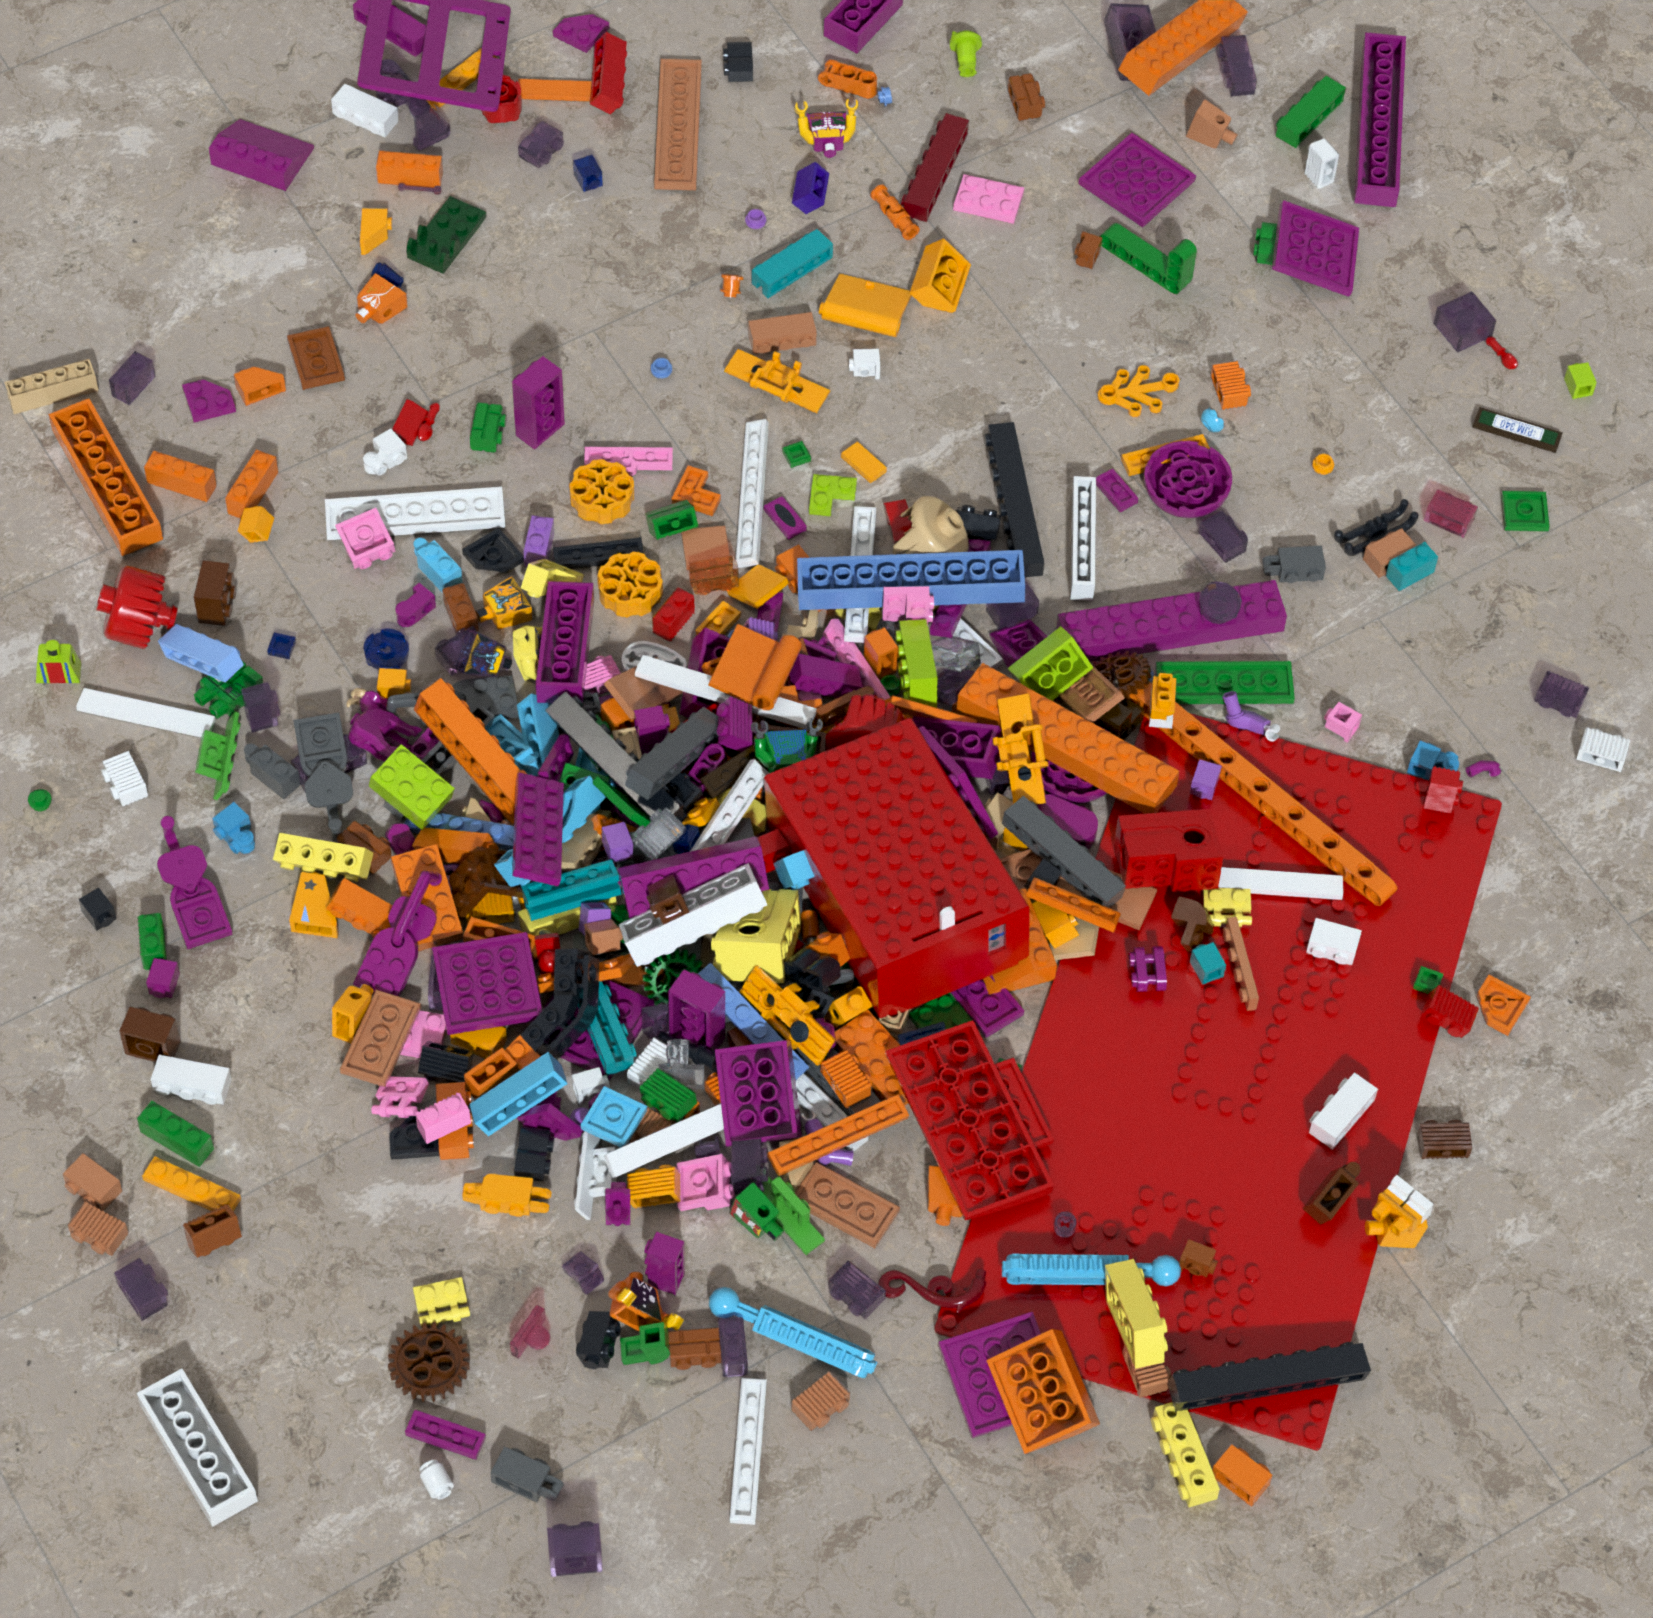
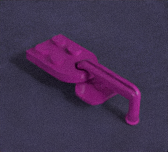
(196, 912)
(385, 964)

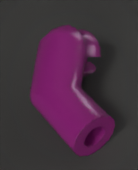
(1483, 765)
(490, 809)

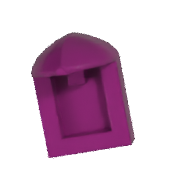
(400, 838)

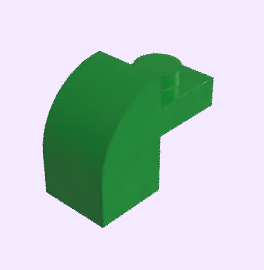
(649, 1346)

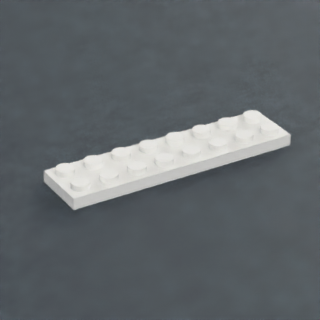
(423, 511)

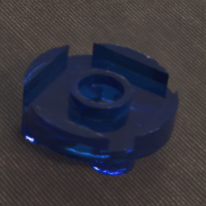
(386, 638)

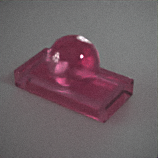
(531, 1333)

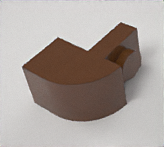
(1195, 919)

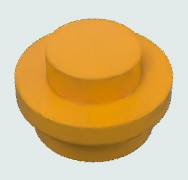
(1323, 464)

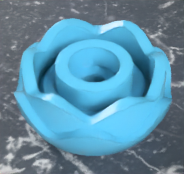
(1211, 421)

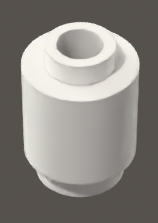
(436, 1479)

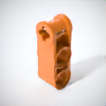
(849, 79)

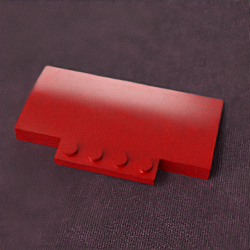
(975, 1119)

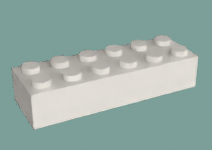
(710, 907)
(197, 1447)

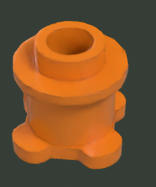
(731, 285)

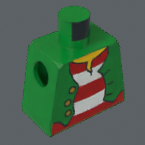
(756, 1213)

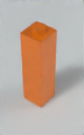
(453, 844)

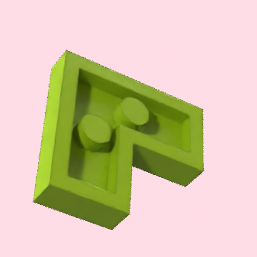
(827, 488)

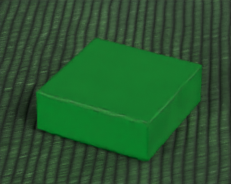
(796, 454)
(1427, 980)

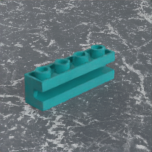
(792, 263)
(576, 887)
(610, 1035)

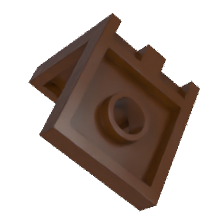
(478, 877)

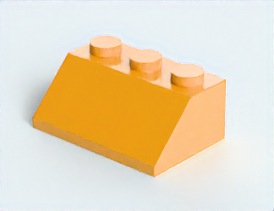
(940, 277)

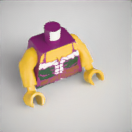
(827, 129)

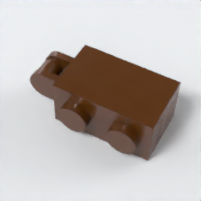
(667, 900)
(1333, 1193)

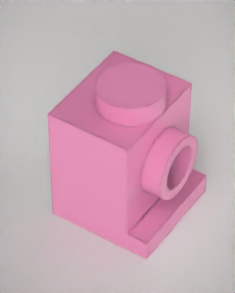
(1343, 721)

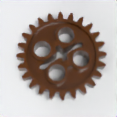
(1130, 671)
(419, 1343)

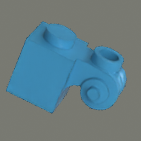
(1428, 756)
(234, 826)

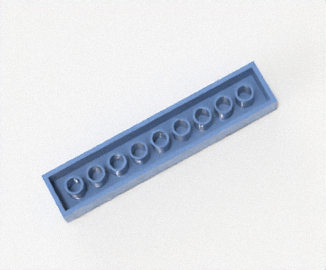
(951, 578)

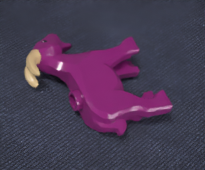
(377, 726)

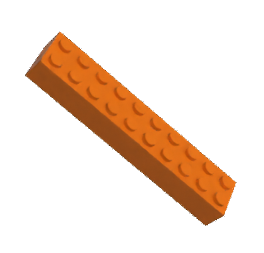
(1075, 743)

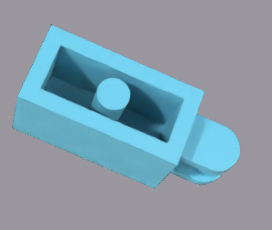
(437, 564)
(522, 755)
(794, 871)

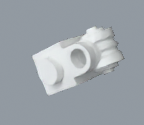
(388, 452)

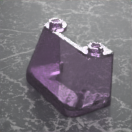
(428, 120)

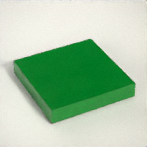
(1525, 511)

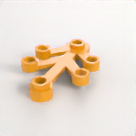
(1112, 394)

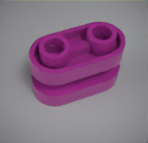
(1140, 978)

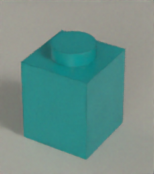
(1207, 963)

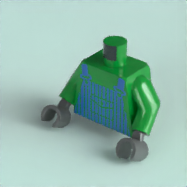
(784, 748)

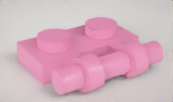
(402, 1090)

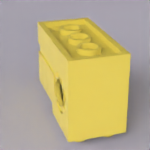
(760, 939)

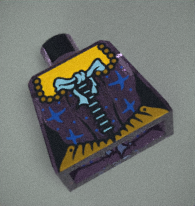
(482, 655)

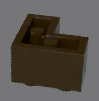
(1121, 719)

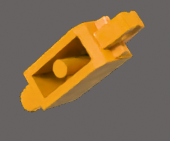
(507, 1195)

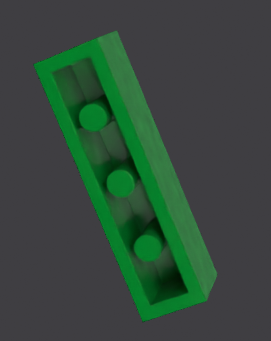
(1310, 111)

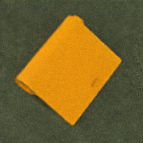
(865, 305)

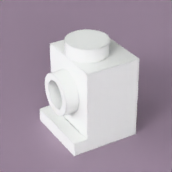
(865, 363)
(588, 1084)

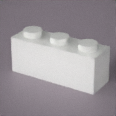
(364, 110)
(191, 1080)
(1342, 1110)

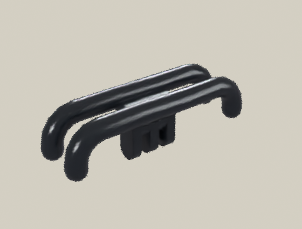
(1375, 529)

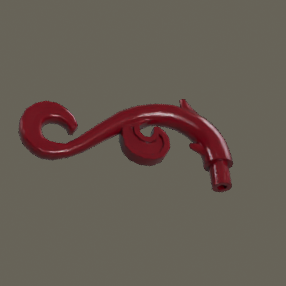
(937, 1283)

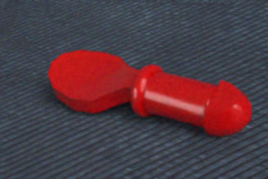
(1508, 360)
(425, 430)

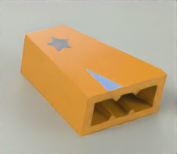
(309, 907)

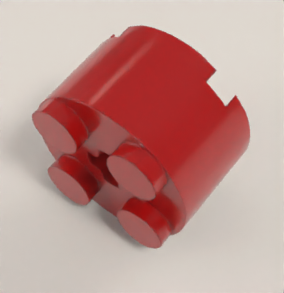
(509, 104)

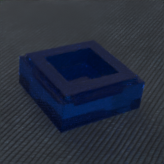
(281, 645)

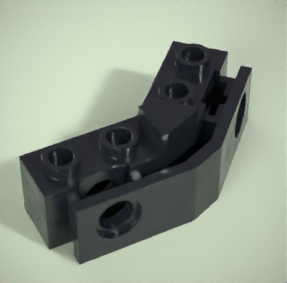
(574, 981)

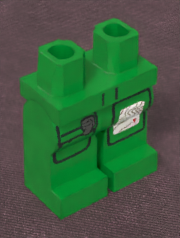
(226, 695)

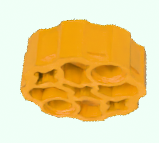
(587, 496)
(623, 583)

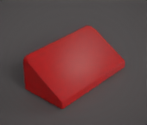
(409, 422)

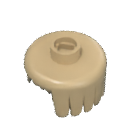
(933, 530)

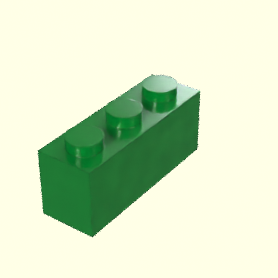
(175, 1133)

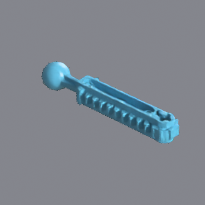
(1080, 1269)
(795, 1333)

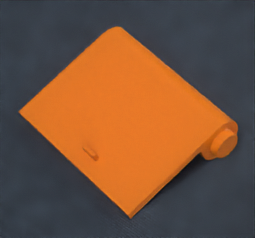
(755, 667)

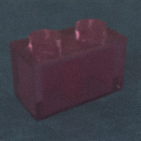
(1450, 513)

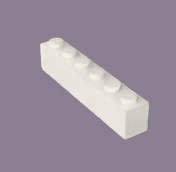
(1083, 538)

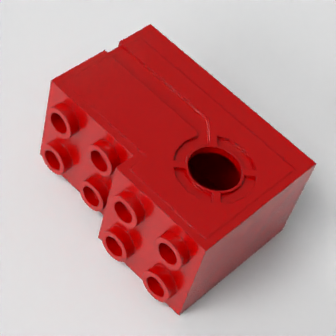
(1169, 850)

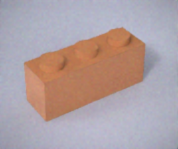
(782, 333)

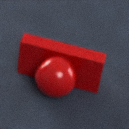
(545, 950)

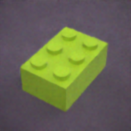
(1051, 665)
(411, 787)

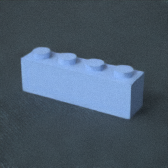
(201, 652)

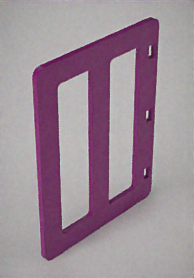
(428, 85)

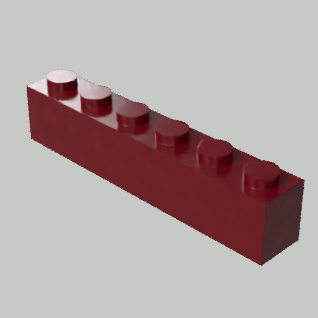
(935, 167)

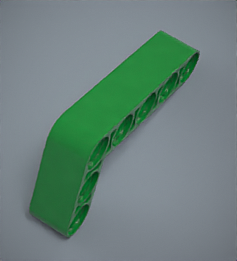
(1169, 271)

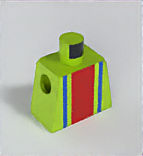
(57, 663)

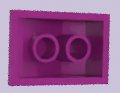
(1016, 640)

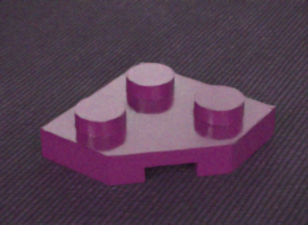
(581, 31)
(207, 400)
(551, 1119)

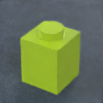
(1580, 380)

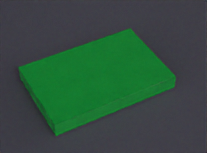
(622, 802)

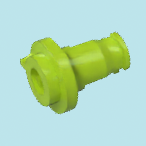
(965, 45)

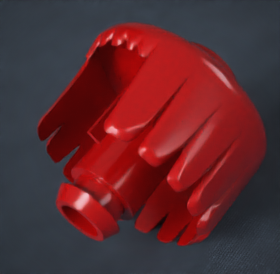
(131, 604)
(863, 717)

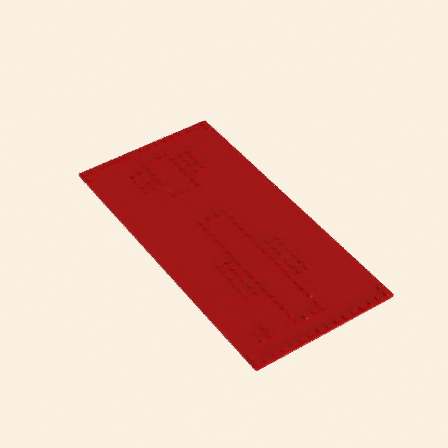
(1196, 1114)

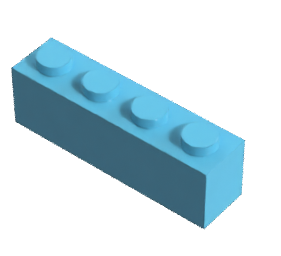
(537, 727)
(518, 1094)

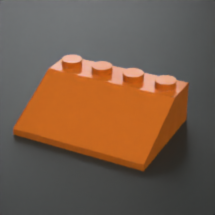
(1031, 971)
(1043, 1391)

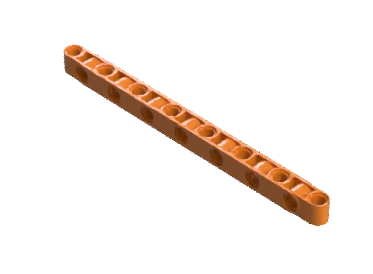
(1275, 803)

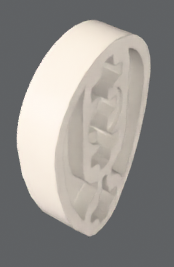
(652, 650)

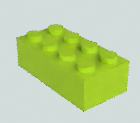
(916, 662)

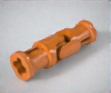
(894, 212)

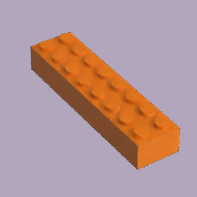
(1181, 43)
(105, 477)
(470, 744)

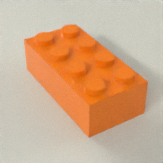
(407, 870)
(868, 1042)

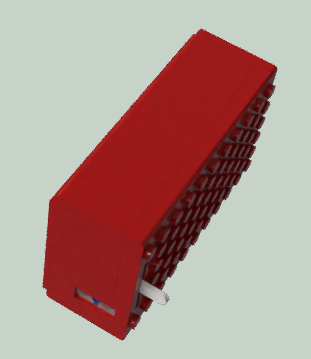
(899, 868)

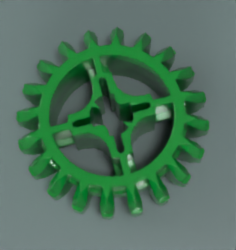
(666, 983)

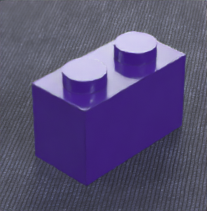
(810, 188)

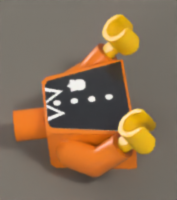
(638, 1304)

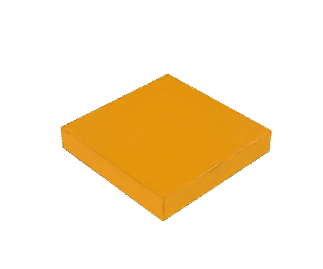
(758, 586)

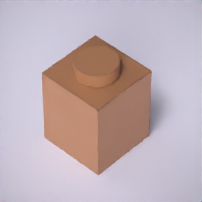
(602, 936)

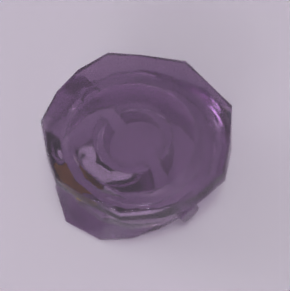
(1219, 602)

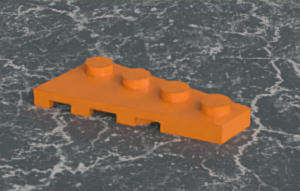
(608, 969)

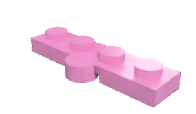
(633, 457)

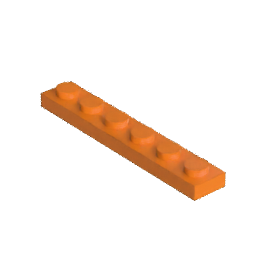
(838, 1135)

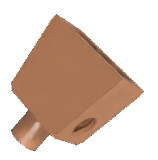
(1211, 126)

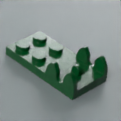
(445, 235)

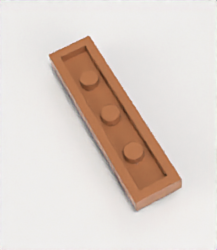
(1242, 970)

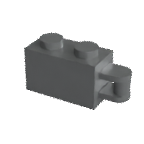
(1296, 564)
(272, 769)
(525, 1475)

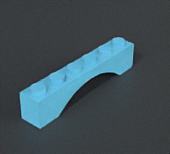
(578, 803)

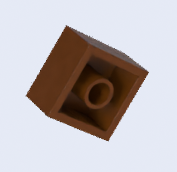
(214, 593)
(149, 1034)

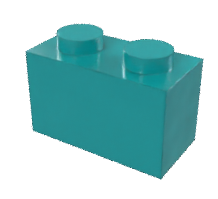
(1412, 566)

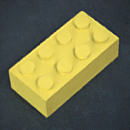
(1135, 1313)

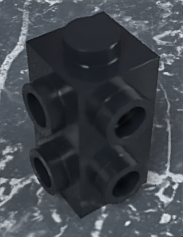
(980, 523)
(598, 1340)

